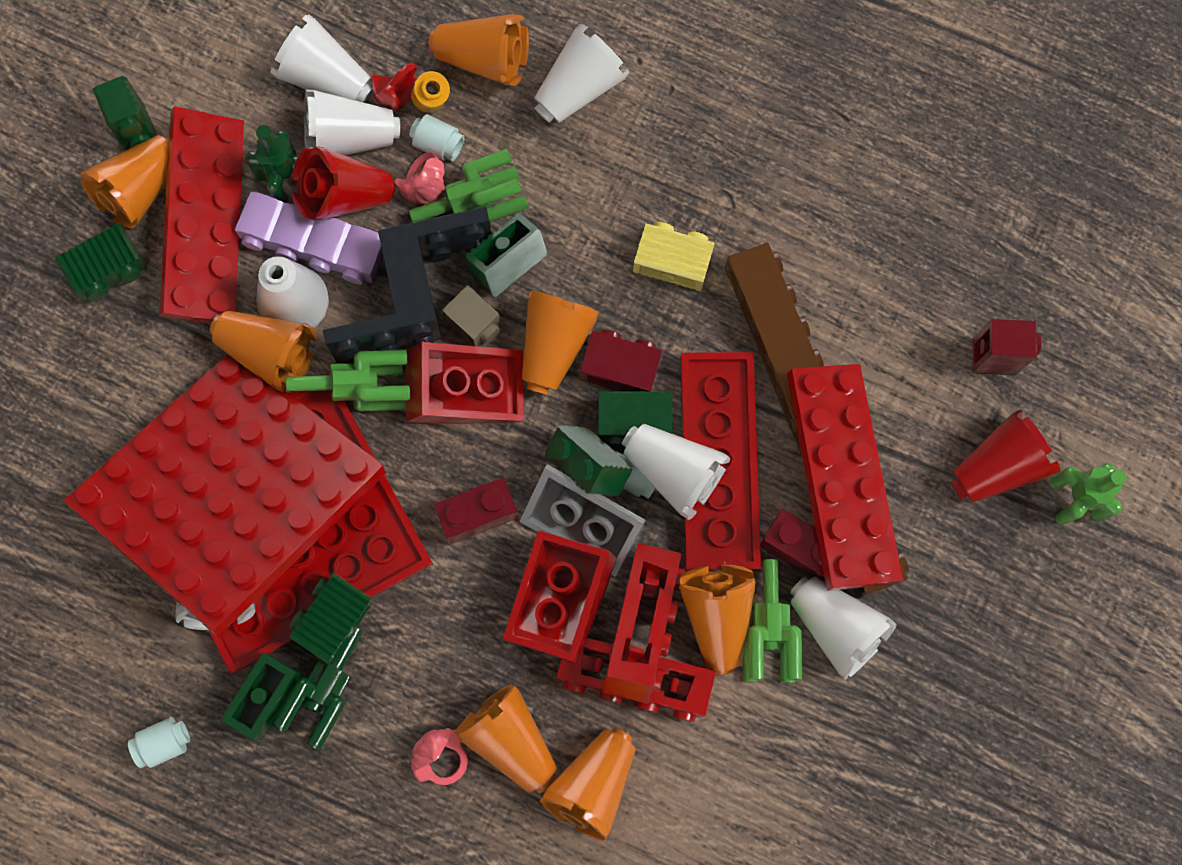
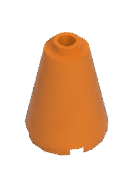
(484, 46)
(129, 181)
(553, 339)
(265, 345)
(719, 613)
(510, 740)
(593, 785)

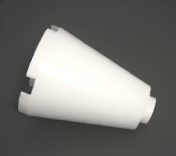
(318, 63)
(578, 76)
(347, 124)
(291, 292)
(675, 466)
(840, 624)

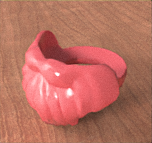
(428, 185)
(430, 748)

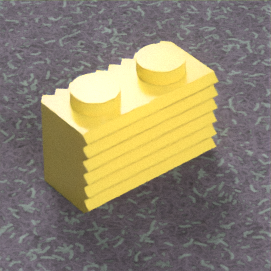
(673, 255)

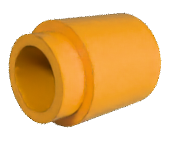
(422, 99)

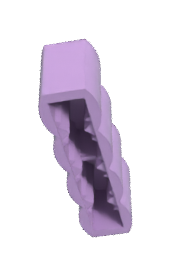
(323, 243)

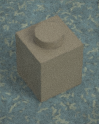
(472, 317)

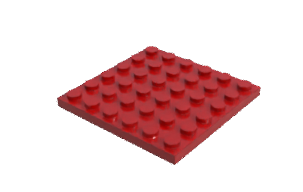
(225, 492)
(366, 547)

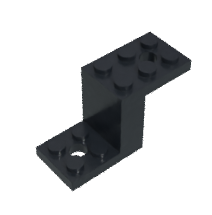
(404, 256)

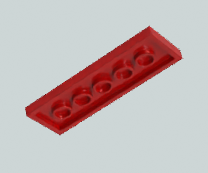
(201, 216)
(722, 416)
(844, 477)

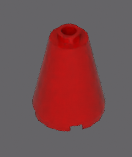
(337, 184)
(1005, 461)

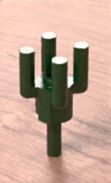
(272, 160)
(320, 694)

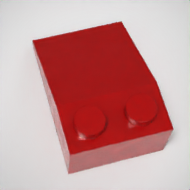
(464, 384)
(559, 595)

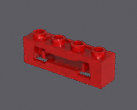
(631, 677)
(696, 693)

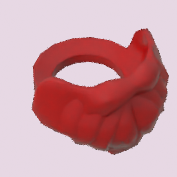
(394, 91)

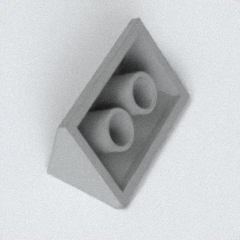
(590, 519)

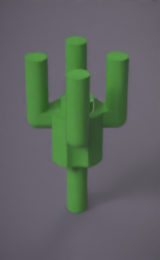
(479, 191)
(359, 381)
(1090, 491)
(772, 633)

